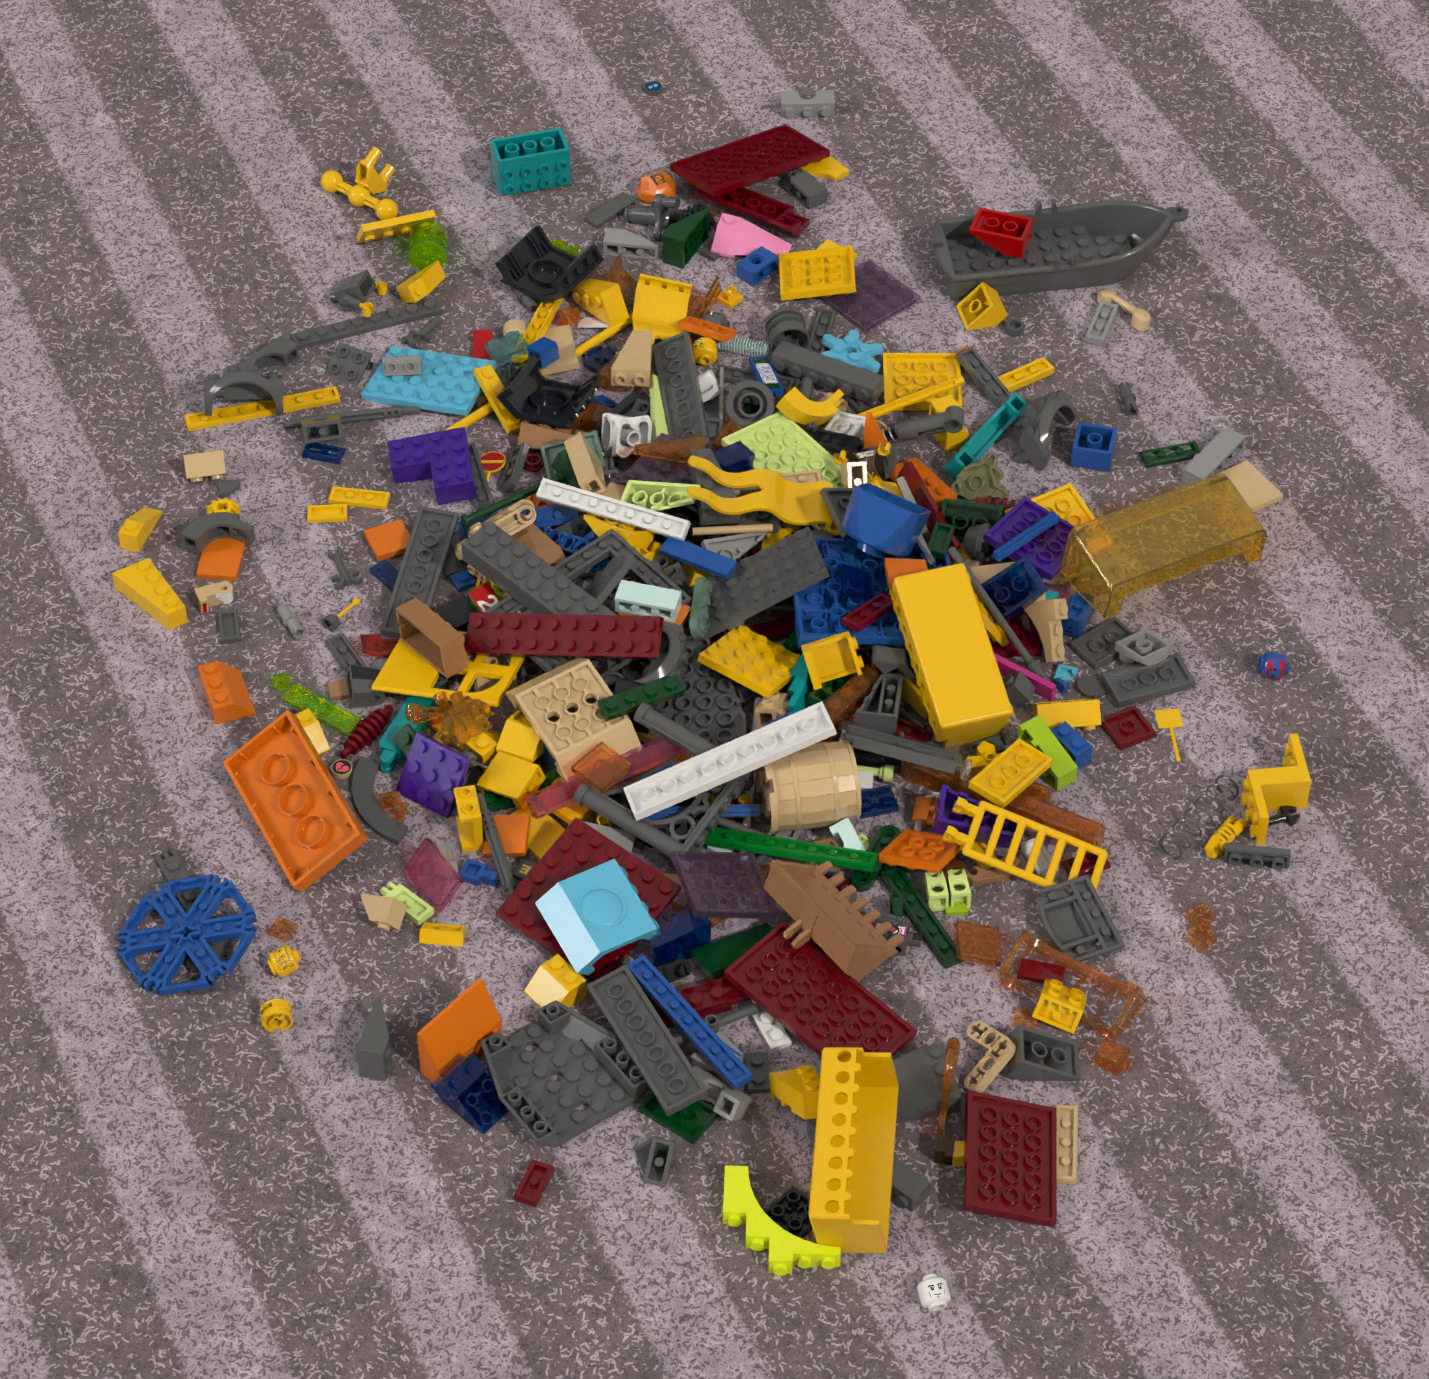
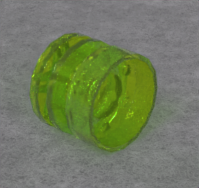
(427, 244)

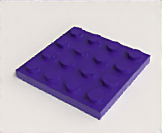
(1045, 550)

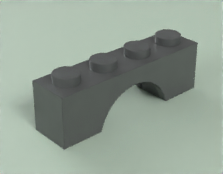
(279, 352)

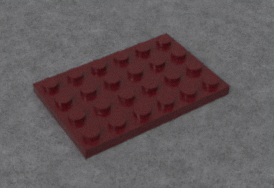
(1010, 1159)

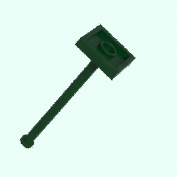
(563, 474)

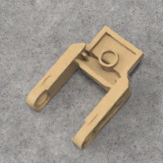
(507, 519)

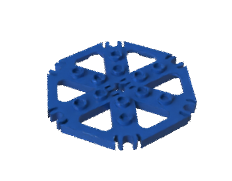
(171, 937)

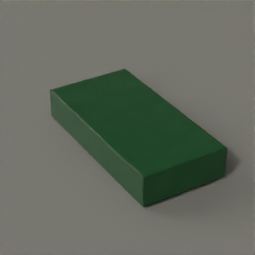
(940, 540)

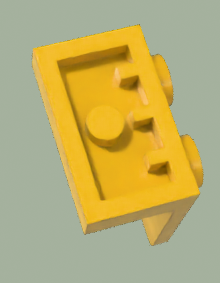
(1060, 1005)

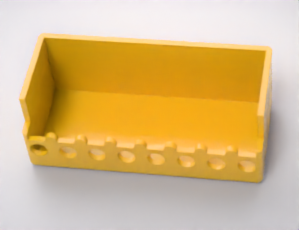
(951, 654)
(854, 1150)

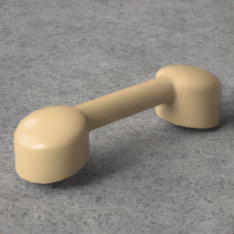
(1140, 317)

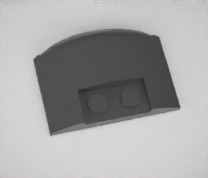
(1078, 919)

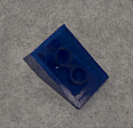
(1015, 588)
(680, 936)

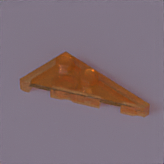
(673, 450)

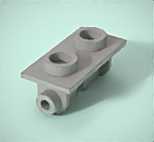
(402, 365)

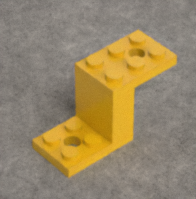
(1275, 787)

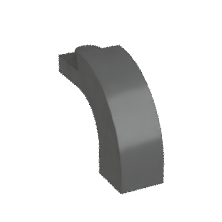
(216, 526)

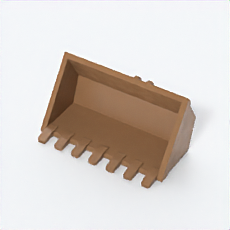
(830, 917)

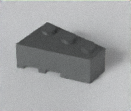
(882, 705)

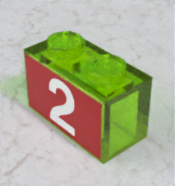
(484, 597)

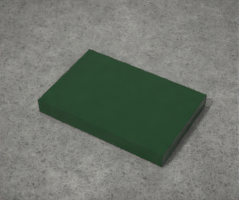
(687, 1123)

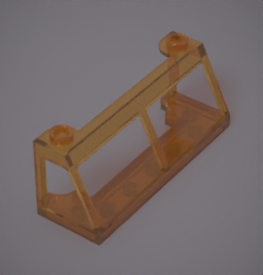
(1131, 992)

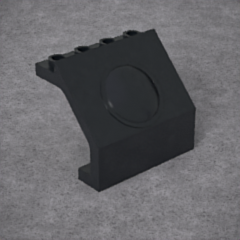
(532, 262)
(543, 400)

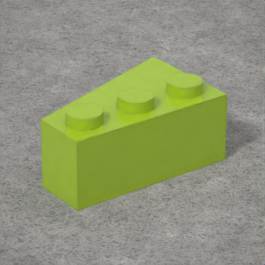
(1038, 735)

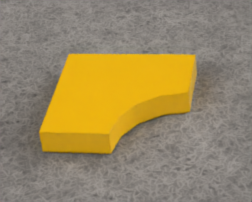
(827, 168)

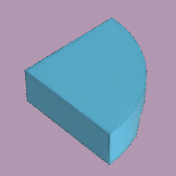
(1065, 672)

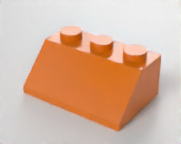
(225, 692)

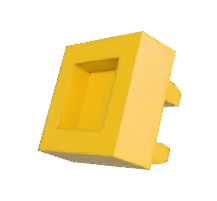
(730, 297)

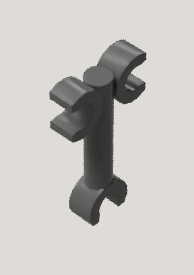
(343, 579)

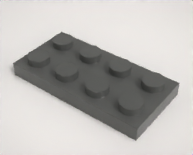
(1145, 682)

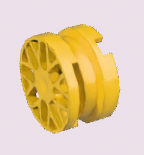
(276, 1015)

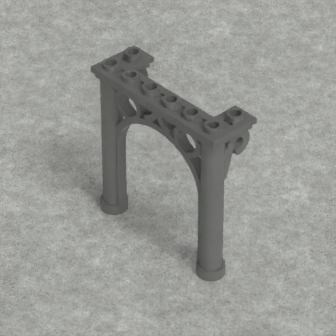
(646, 828)

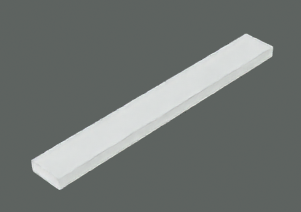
(613, 509)

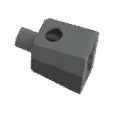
(359, 685)

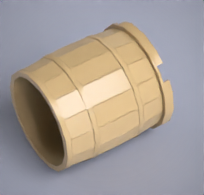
(810, 788)

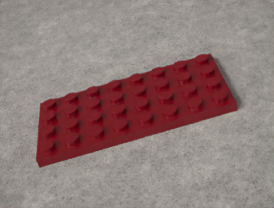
(749, 160)
(816, 997)

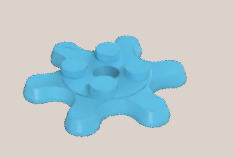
(860, 352)

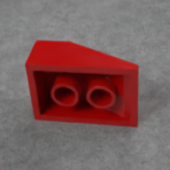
(1003, 231)

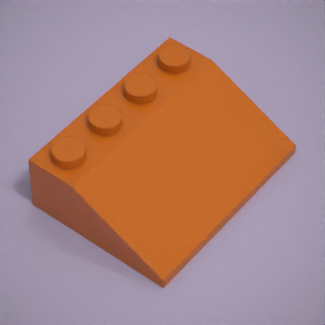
(457, 1030)

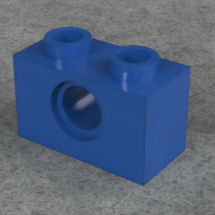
(757, 266)

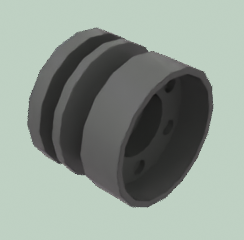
(787, 325)

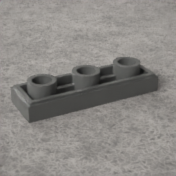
(1257, 856)

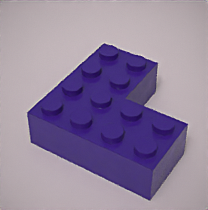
(437, 456)

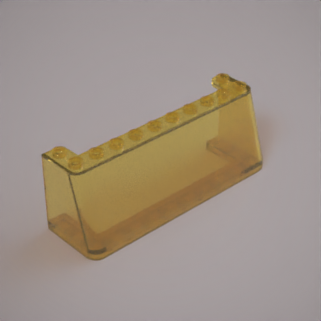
(1160, 542)

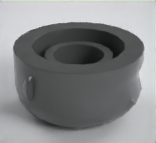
(743, 390)

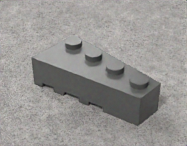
(706, 514)

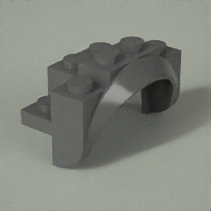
(243, 384)
(1034, 426)
(671, 655)

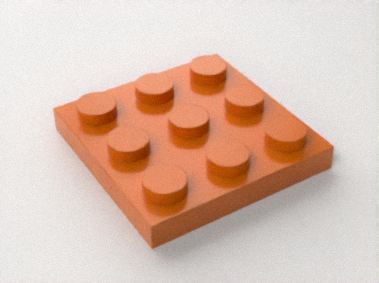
(919, 851)

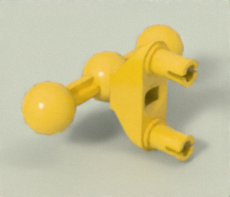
(368, 183)

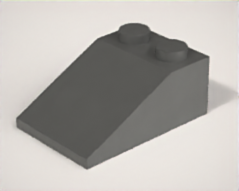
(374, 1048)
(1042, 1056)

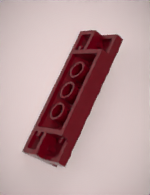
(759, 209)
(706, 997)

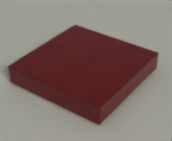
(1128, 728)

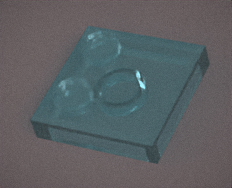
(506, 348)

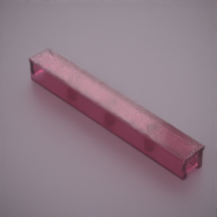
(562, 793)

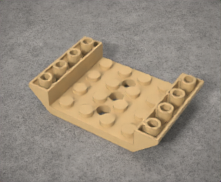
(573, 732)

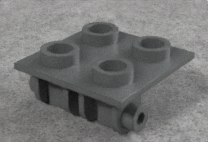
(348, 364)

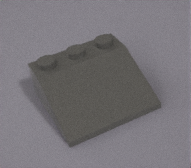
(921, 1083)

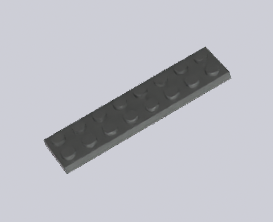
(680, 388)
(421, 563)
(647, 1040)

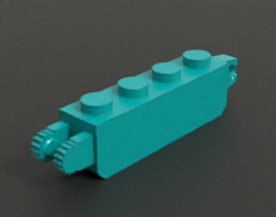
(389, 751)

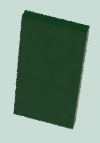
(720, 954)

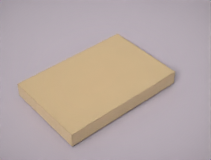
(1253, 486)

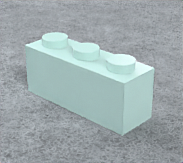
(648, 600)

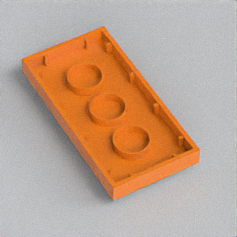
(295, 801)

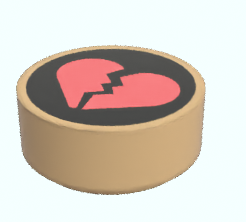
(341, 769)

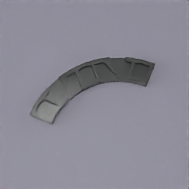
(367, 805)

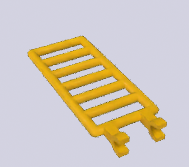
(977, 812)

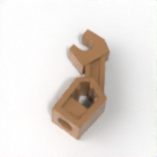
(983, 876)

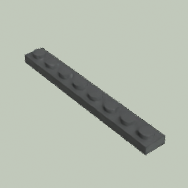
(367, 324)

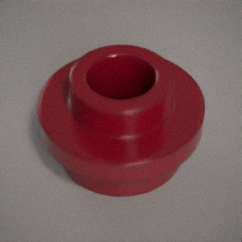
(533, 462)

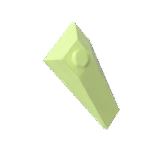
(657, 494)

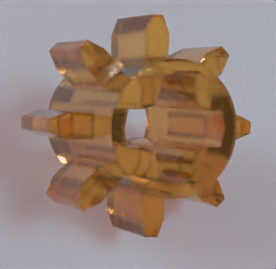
(569, 316)

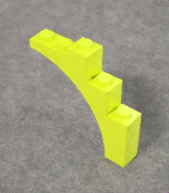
(763, 1233)

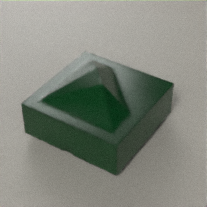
(896, 905)

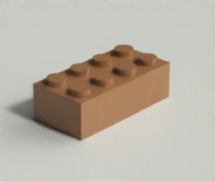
(432, 637)

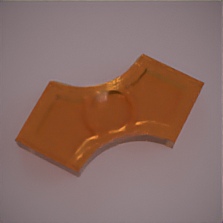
(1201, 935)

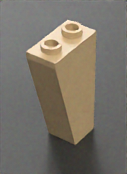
(634, 361)
(585, 464)

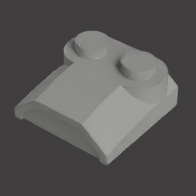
(1143, 648)

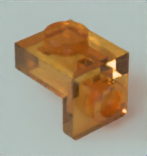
(394, 801)

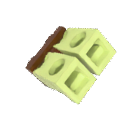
(947, 883)

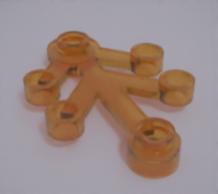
(434, 714)

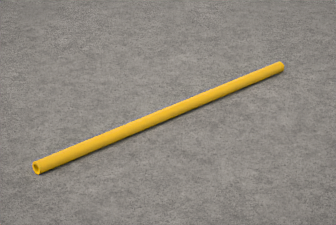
(580, 350)

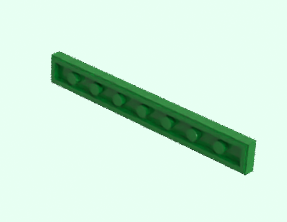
(792, 849)

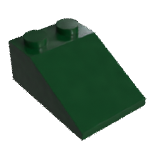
(684, 239)

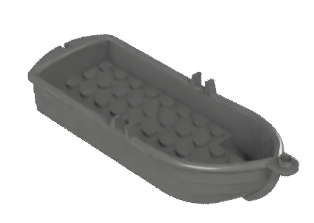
(1067, 249)

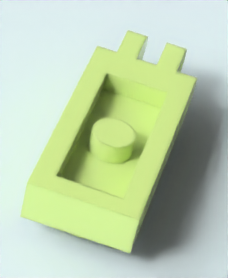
(417, 909)

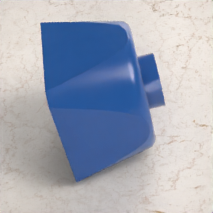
(883, 521)

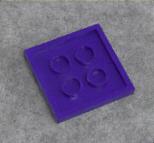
(432, 774)

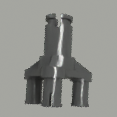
(658, 215)

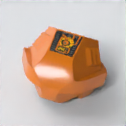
(655, 183)

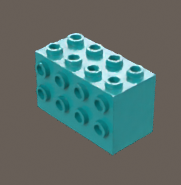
(530, 161)

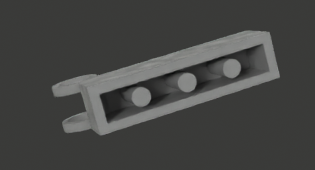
(1215, 455)

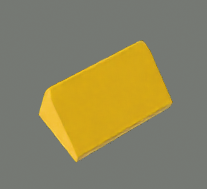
(442, 934)

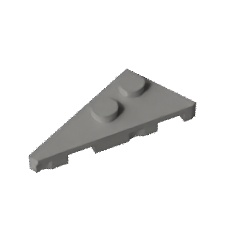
(733, 546)

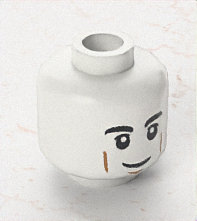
(933, 1292)

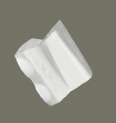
(623, 432)

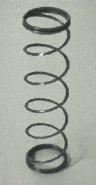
(1232, 797)

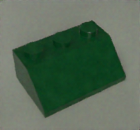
(969, 513)

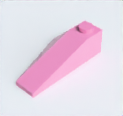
(741, 237)

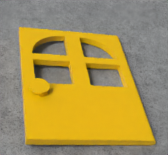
(411, 675)

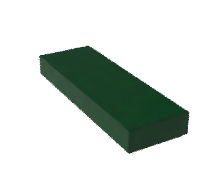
(1169, 454)

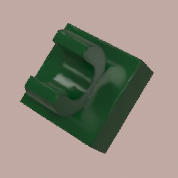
(751, 405)

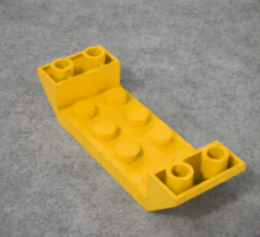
(520, 737)

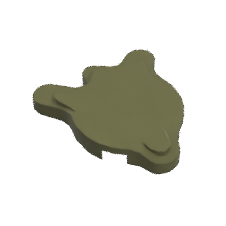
(980, 480)

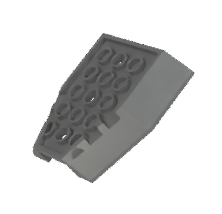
(587, 1057)

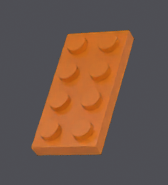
(935, 485)

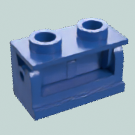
(1078, 614)

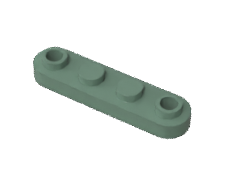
(699, 607)

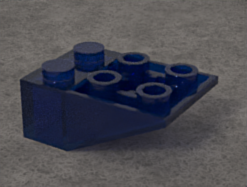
(470, 1093)

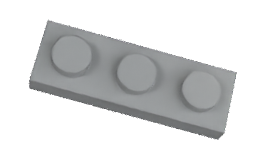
(1101, 323)

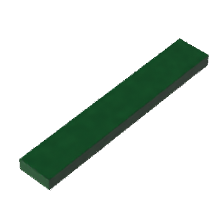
(921, 916)

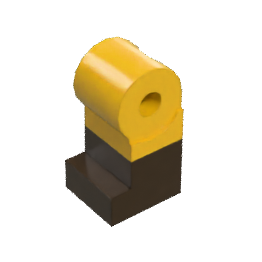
(949, 1151)

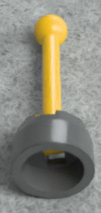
(333, 620)

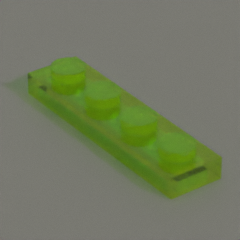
(322, 709)

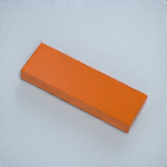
(707, 329)

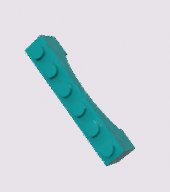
(986, 434)

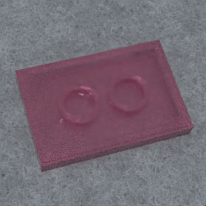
(432, 875)

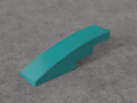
(800, 686)

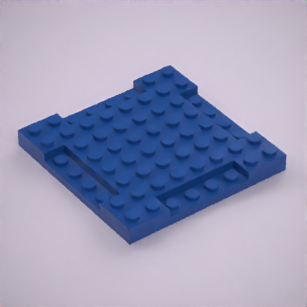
(824, 604)

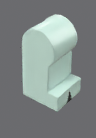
(846, 831)

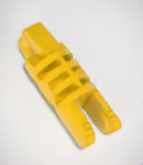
(1225, 834)

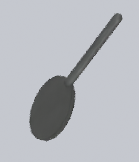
(1093, 688)

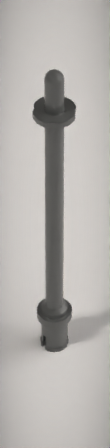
(1031, 664)

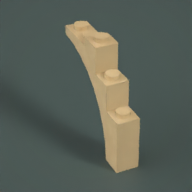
(1044, 614)

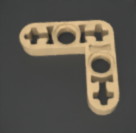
(994, 1049)

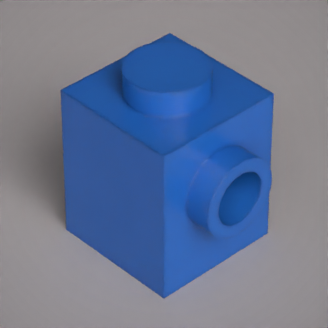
(546, 350)

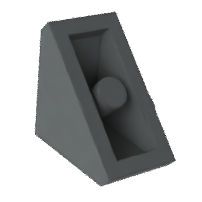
(656, 1160)

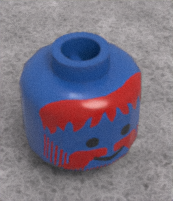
(1273, 665)

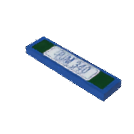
(766, 374)

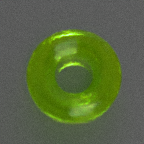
(281, 685)

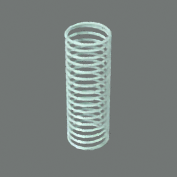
(742, 340)

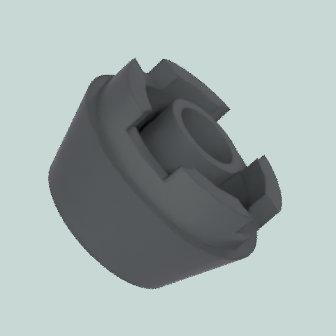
(975, 545)

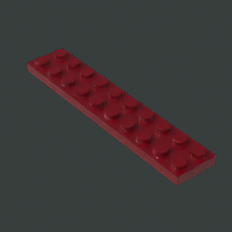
(564, 635)

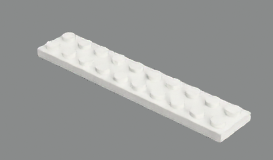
(729, 761)

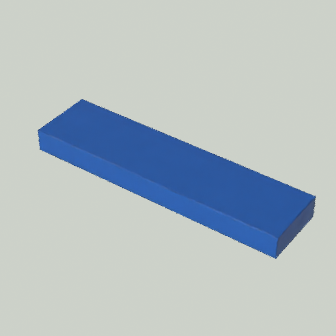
(699, 557)

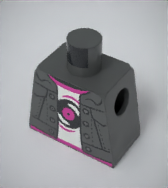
(899, 926)

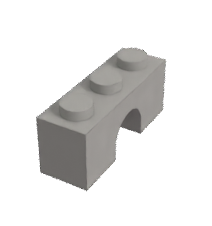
(794, 106)
(728, 1102)

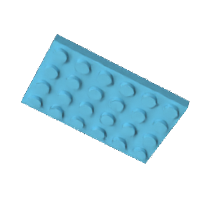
(443, 386)

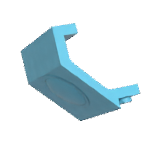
(596, 914)

